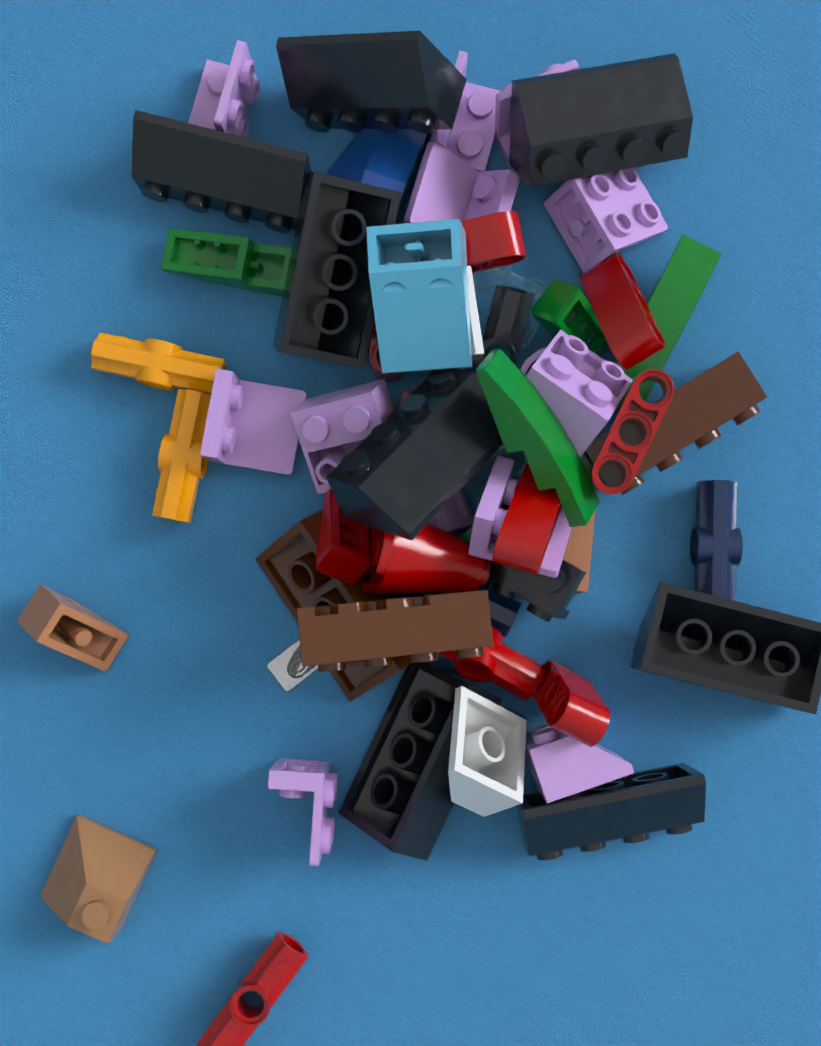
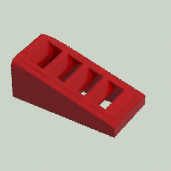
(342, 544)

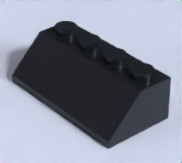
(370, 82)
(599, 120)
(218, 171)
(327, 284)
(418, 455)
(731, 648)
(404, 778)
(623, 808)

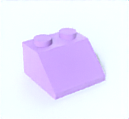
(568, 766)

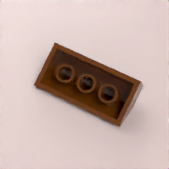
(293, 573)

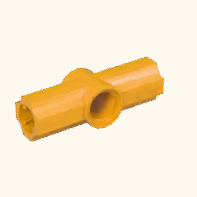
(155, 363)
(181, 459)

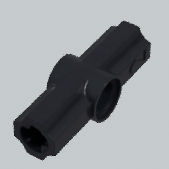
(507, 320)

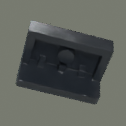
(545, 594)

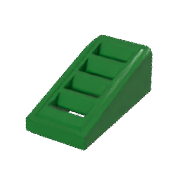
(568, 309)

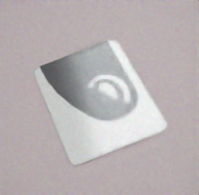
(288, 667)

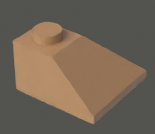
(96, 878)

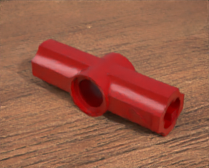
(502, 667)
(268, 978)

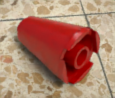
(427, 564)

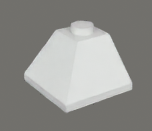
(485, 755)

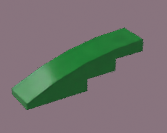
(226, 260)
(674, 301)
(532, 427)

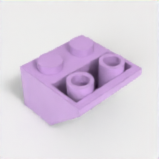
(578, 387)
(336, 424)

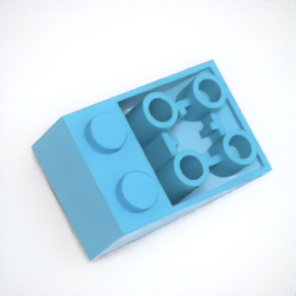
(420, 295)

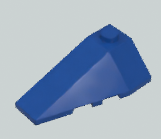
(383, 160)

